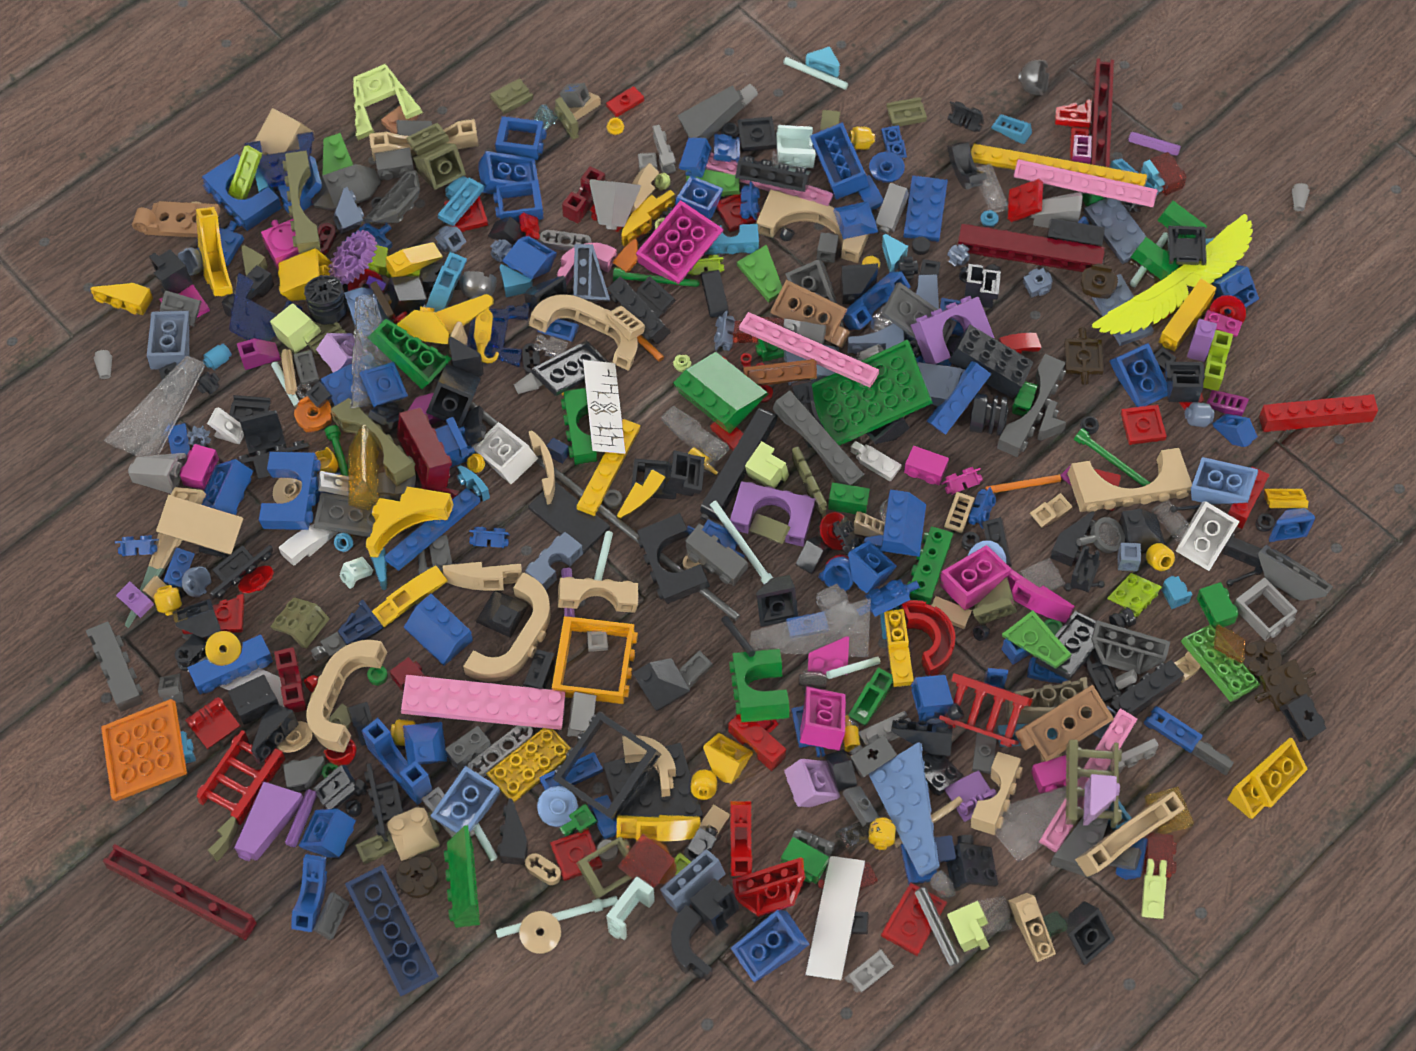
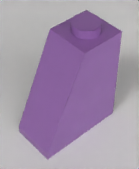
(1201, 340)

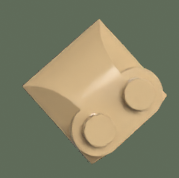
(412, 833)

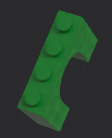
(1154, 257)
(755, 704)

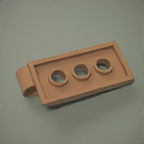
(151, 221)
(834, 333)
(1036, 731)

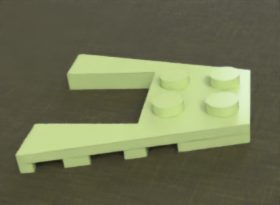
(374, 87)

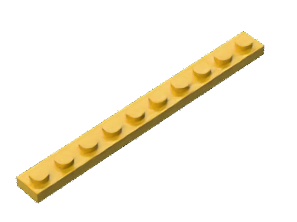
(1008, 159)

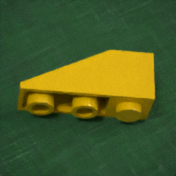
(125, 296)

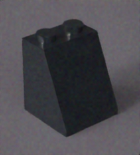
(453, 394)

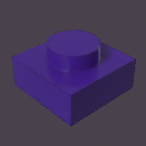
(381, 283)

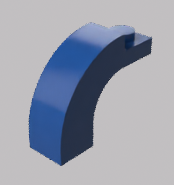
(311, 894)

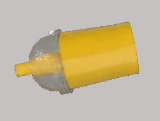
(709, 464)
(851, 735)

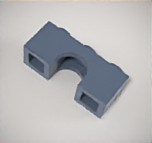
(563, 549)

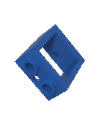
(522, 125)
(516, 190)

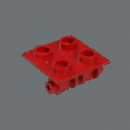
(212, 722)

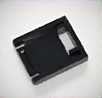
(1186, 250)
(646, 466)

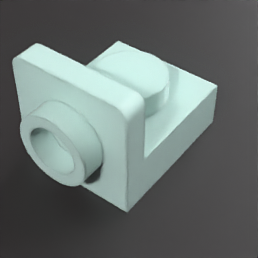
(355, 570)

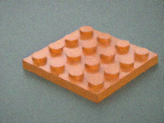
(143, 750)

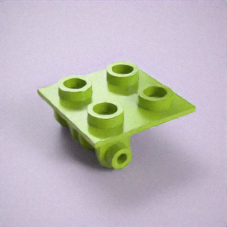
(1135, 593)

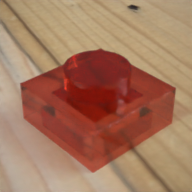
(868, 876)

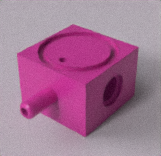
(279, 242)

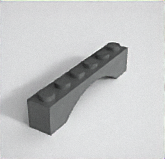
(798, 417)
(1016, 433)

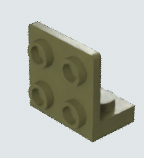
(995, 604)
(301, 621)

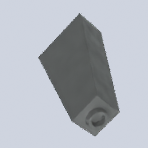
(712, 114)

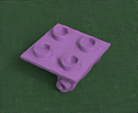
(971, 790)

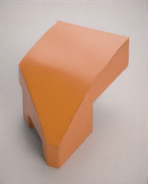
(627, 257)

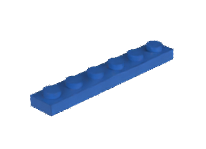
(430, 531)

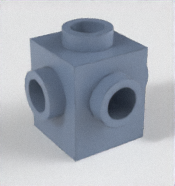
(450, 239)
(1038, 282)

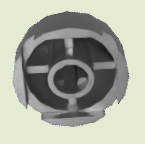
(1034, 77)
(476, 284)

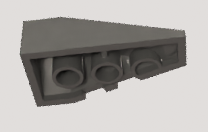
(815, 279)

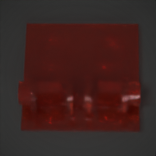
(646, 861)

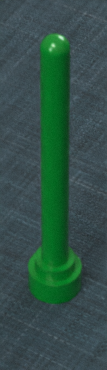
(659, 279)
(333, 434)
(1083, 438)

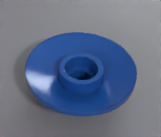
(886, 161)

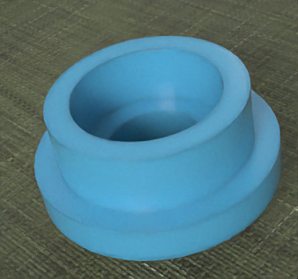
(989, 222)
(339, 544)

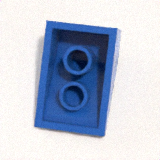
(505, 169)
(1140, 375)
(770, 945)

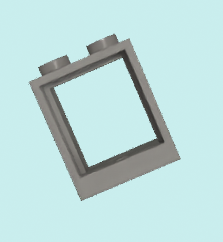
(1276, 598)

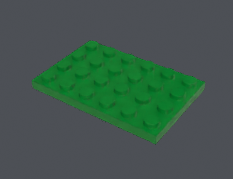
(854, 409)

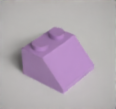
(337, 349)
(811, 782)
(1099, 794)

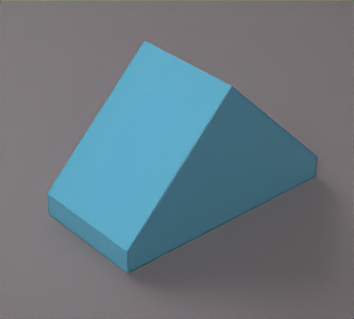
(824, 61)
(893, 251)

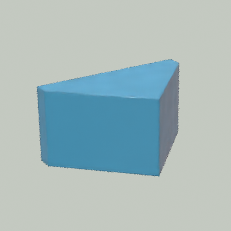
(514, 282)

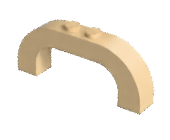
(588, 314)
(345, 661)
(507, 665)

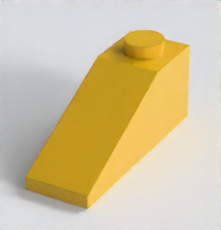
(412, 259)

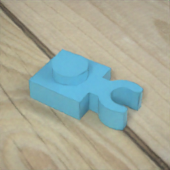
(1152, 175)

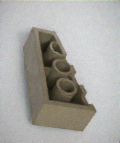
(1047, 699)

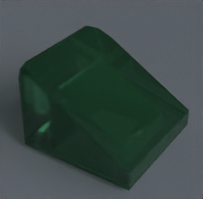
(1054, 923)

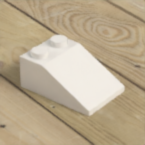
(505, 453)
(1206, 535)

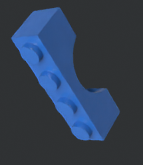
(862, 309)
(968, 386)
(209, 676)

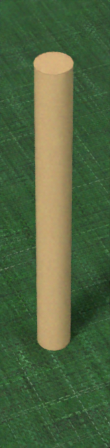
(937, 815)

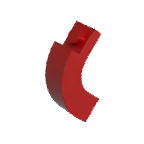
(740, 838)

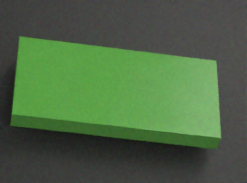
(1226, 672)

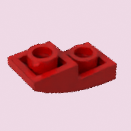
(1022, 342)

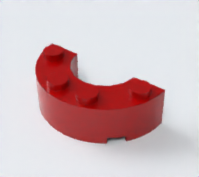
(938, 627)

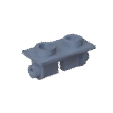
(722, 338)

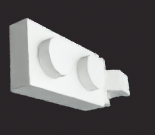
(876, 461)

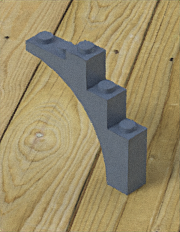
(892, 335)

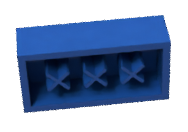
(839, 161)

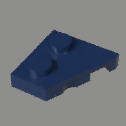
(359, 625)

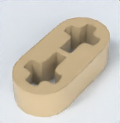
(540, 872)

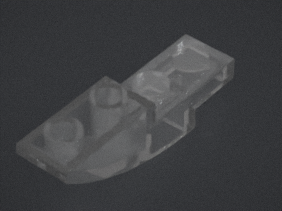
(693, 435)

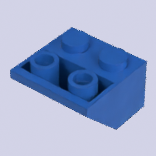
(530, 257)
(1238, 284)

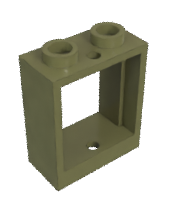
(589, 875)

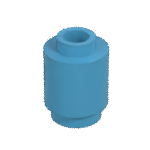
(454, 186)
(216, 356)

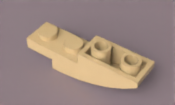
(478, 578)

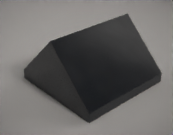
(466, 358)

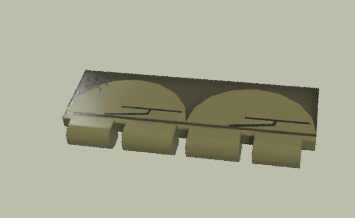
(809, 481)

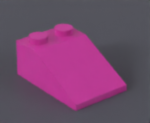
(974, 577)
(823, 718)

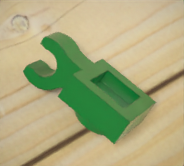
(580, 819)

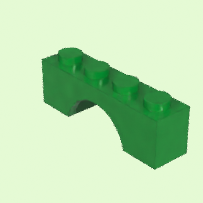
(577, 407)

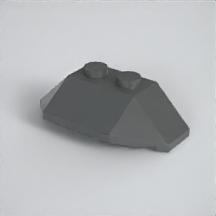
(358, 178)
(396, 201)
(1291, 576)
(1128, 648)

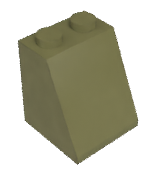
(440, 165)

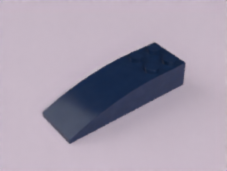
(391, 930)

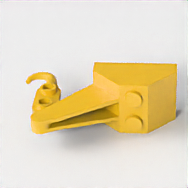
(438, 325)

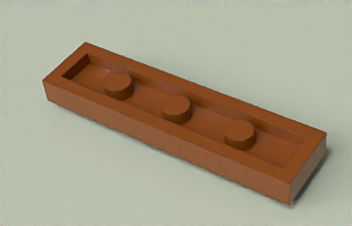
(782, 372)

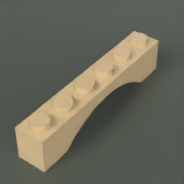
(460, 133)
(1129, 833)

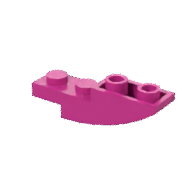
(1039, 599)

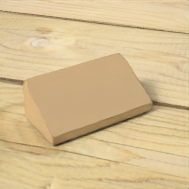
(592, 103)

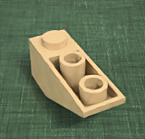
(1032, 926)

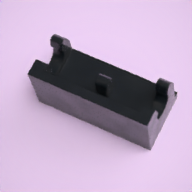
(1242, 551)
(1085, 570)
(540, 670)

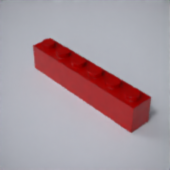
(1318, 413)

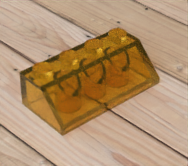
(363, 470)

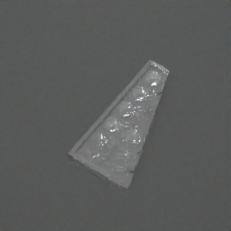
(365, 353)
(152, 420)
(818, 630)
(1028, 821)

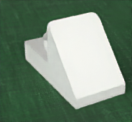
(226, 426)

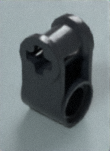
(192, 650)

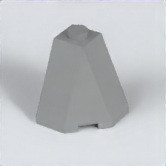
(613, 201)
(1061, 207)
(158, 471)

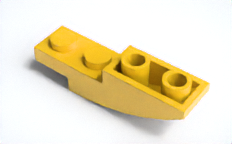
(641, 219)
(409, 595)
(898, 647)
(658, 828)

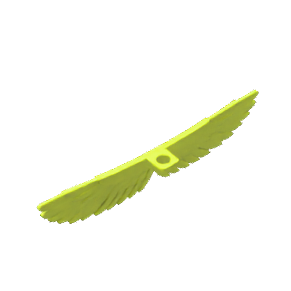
(1173, 290)

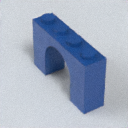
(245, 212)
(298, 512)
(411, 778)

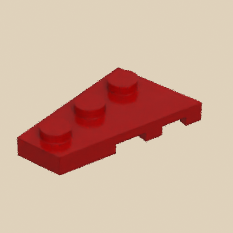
(229, 614)

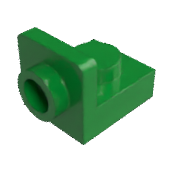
(768, 351)

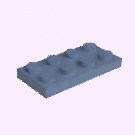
(1121, 230)
(1120, 296)

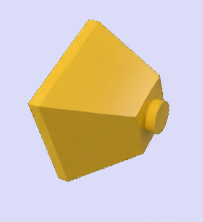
(726, 757)

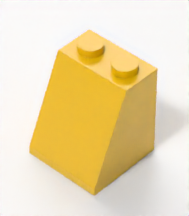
(299, 270)

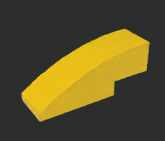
(641, 494)

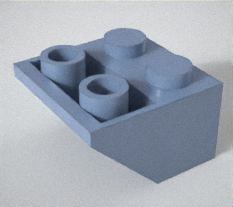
(347, 214)

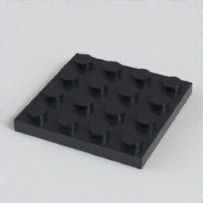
(648, 797)

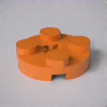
(312, 423)

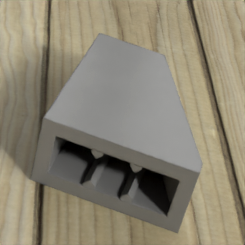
(892, 208)

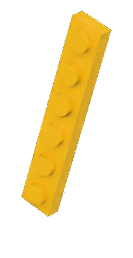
(606, 472)

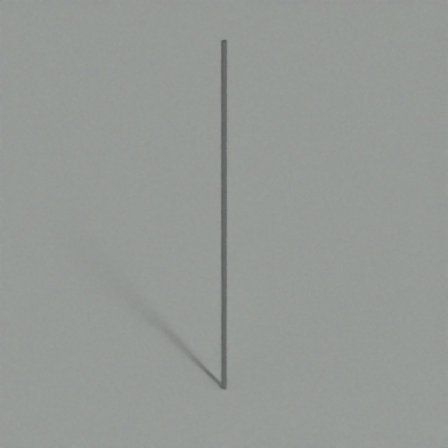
(615, 520)

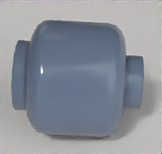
(1199, 414)

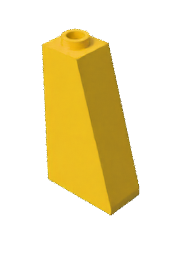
(1188, 315)

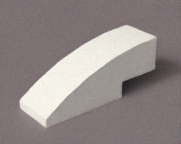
(304, 543)

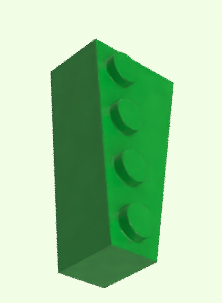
(408, 353)

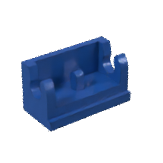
(695, 157)

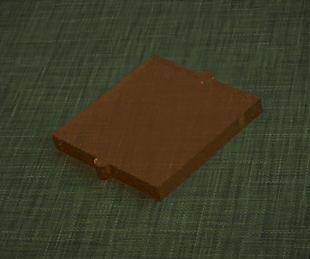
(1229, 643)

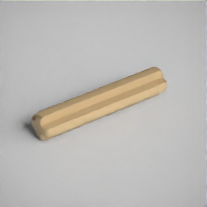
(288, 370)

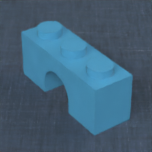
(745, 242)

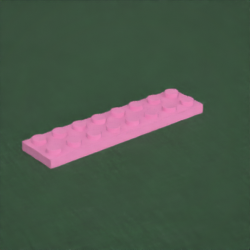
(483, 702)

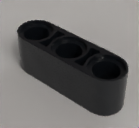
(714, 293)

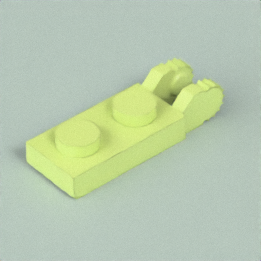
(1154, 891)

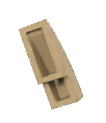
(644, 179)

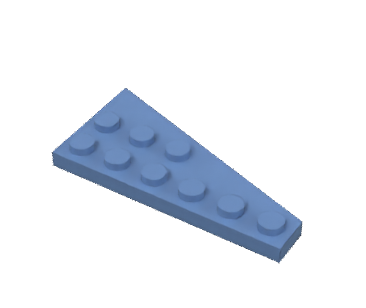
(907, 801)

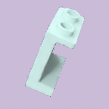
(795, 146)
(635, 892)

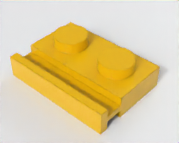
(1285, 498)

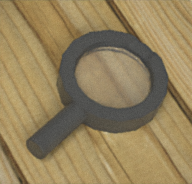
(1105, 535)

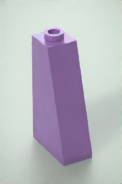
(266, 820)

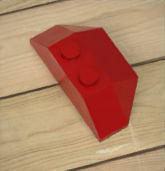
(771, 887)

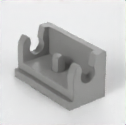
(580, 713)
(869, 971)

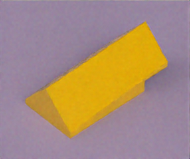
(1269, 780)

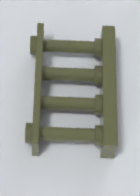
(1074, 772)

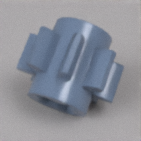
(500, 249)
(958, 255)
(199, 432)

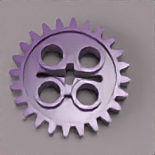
(353, 256)

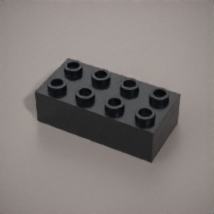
(1006, 366)

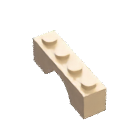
(621, 594)
(989, 812)

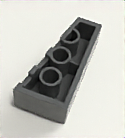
(115, 667)

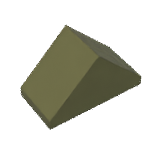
(252, 258)

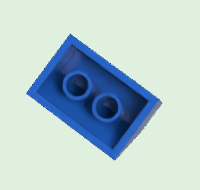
(227, 486)
(903, 524)
(438, 630)

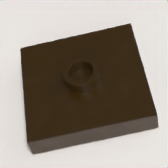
(384, 300)

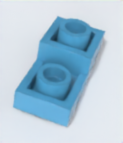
(473, 482)

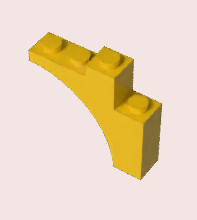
(211, 251)
(413, 508)

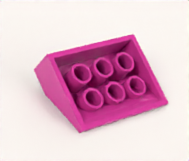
(678, 243)

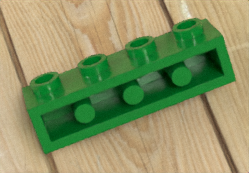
(930, 563)

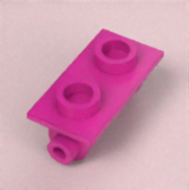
(1224, 323)
(954, 482)

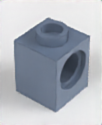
(1129, 556)

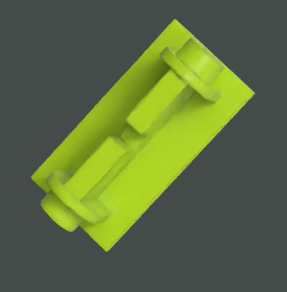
(710, 263)

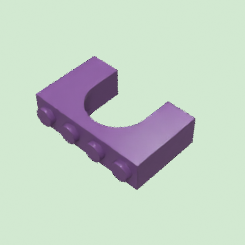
(930, 329)
(752, 497)

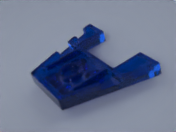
(272, 165)
(249, 318)
(498, 333)

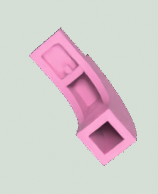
(604, 253)

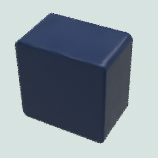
(558, 450)

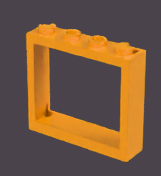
(611, 628)

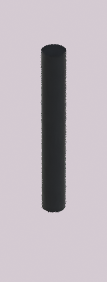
(738, 636)

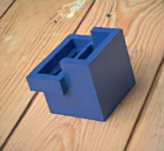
(454, 442)
(931, 696)

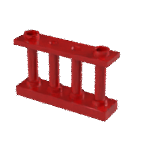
(1000, 696)
(249, 793)

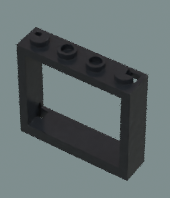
(632, 783)

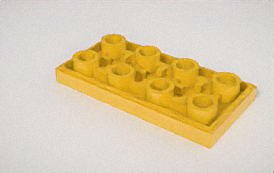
(527, 763)

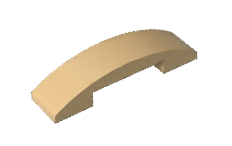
(540, 448)

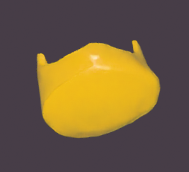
(328, 461)

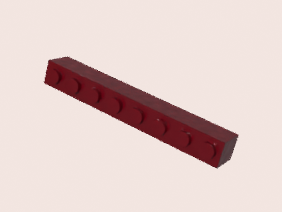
(1029, 248)

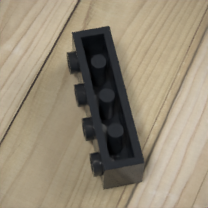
(773, 174)
(624, 294)
(1149, 689)

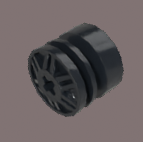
(325, 299)
(988, 414)

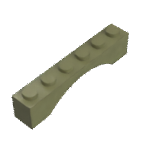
(298, 173)
(396, 463)

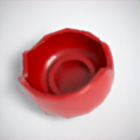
(341, 758)

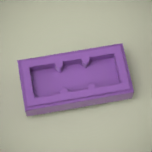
(135, 599)

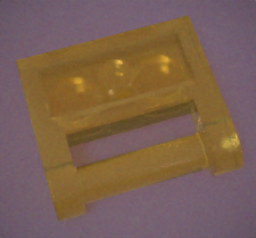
(1179, 821)

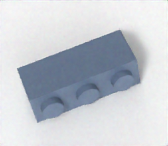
(692, 880)

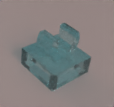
(546, 115)

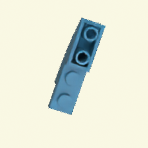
(446, 282)

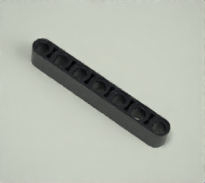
(734, 469)

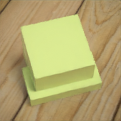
(294, 328)
(765, 467)
(967, 926)

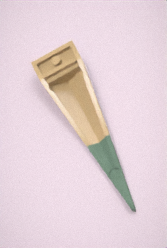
(166, 545)

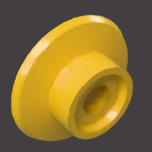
(225, 639)

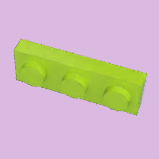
(245, 173)

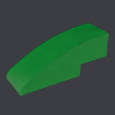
(872, 697)

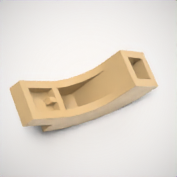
(664, 765)

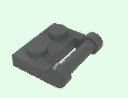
(439, 553)

